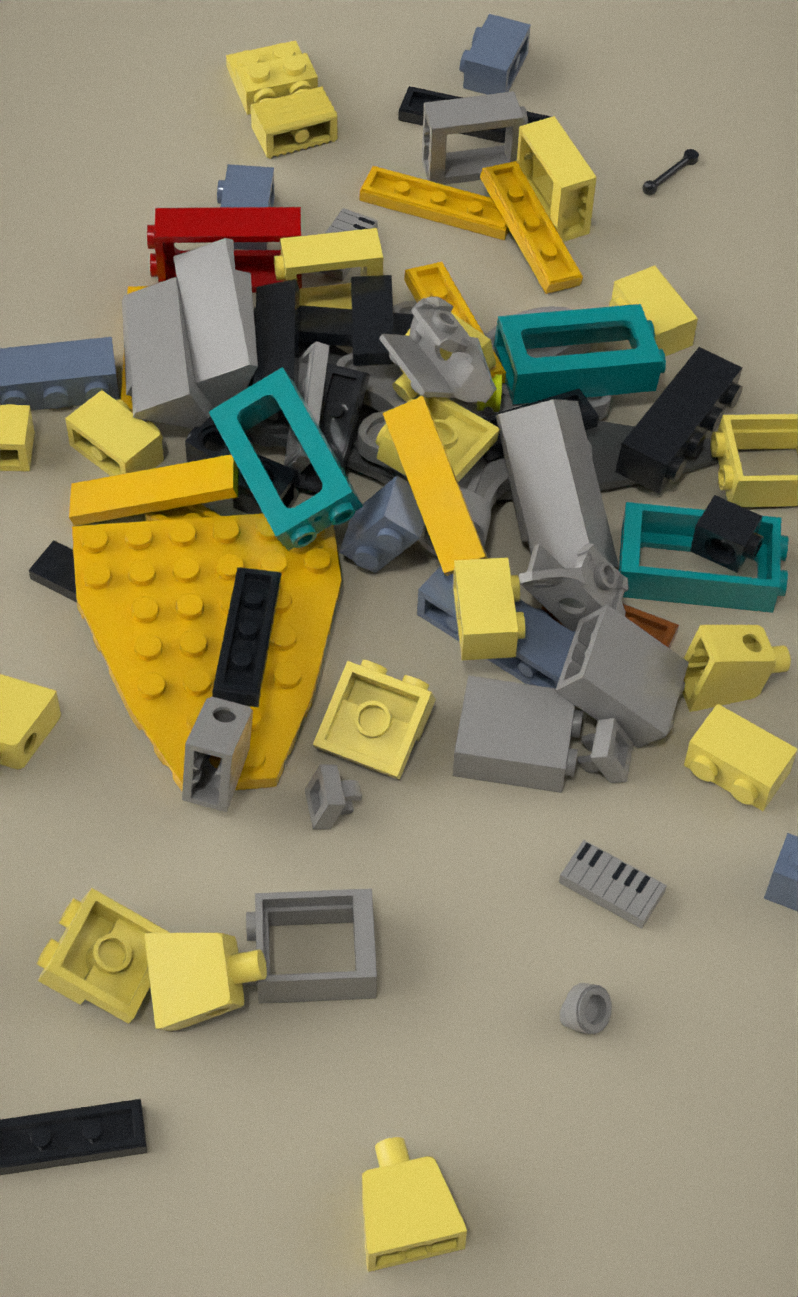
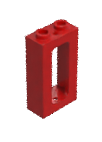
(217, 223)

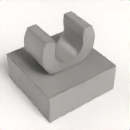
(610, 751)
(330, 796)

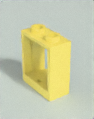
(557, 176)
(326, 253)
(755, 432)

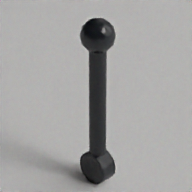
(690, 157)

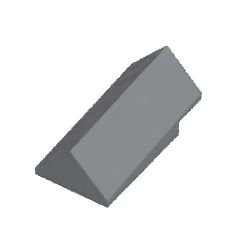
(218, 319)
(160, 359)
(554, 480)

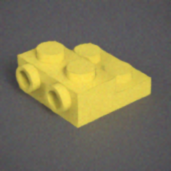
(270, 72)
(461, 431)
(375, 718)
(100, 956)

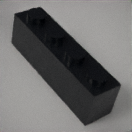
(679, 420)

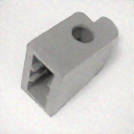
(223, 732)

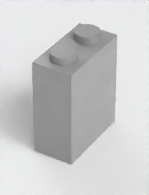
(623, 675)
(516, 735)

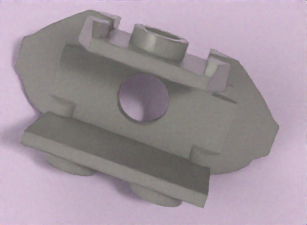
(419, 356)
(577, 590)

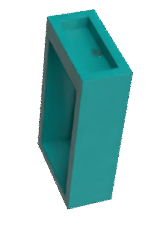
(593, 373)
(329, 507)
(674, 530)

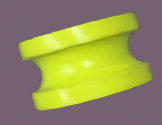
(495, 400)

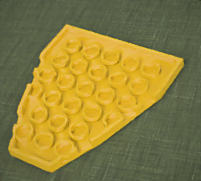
(160, 616)

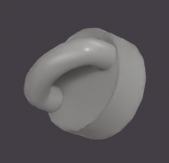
(586, 1008)

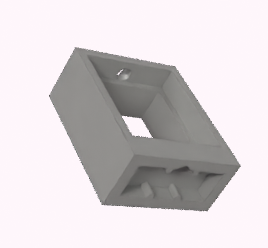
(463, 116)
(316, 908)

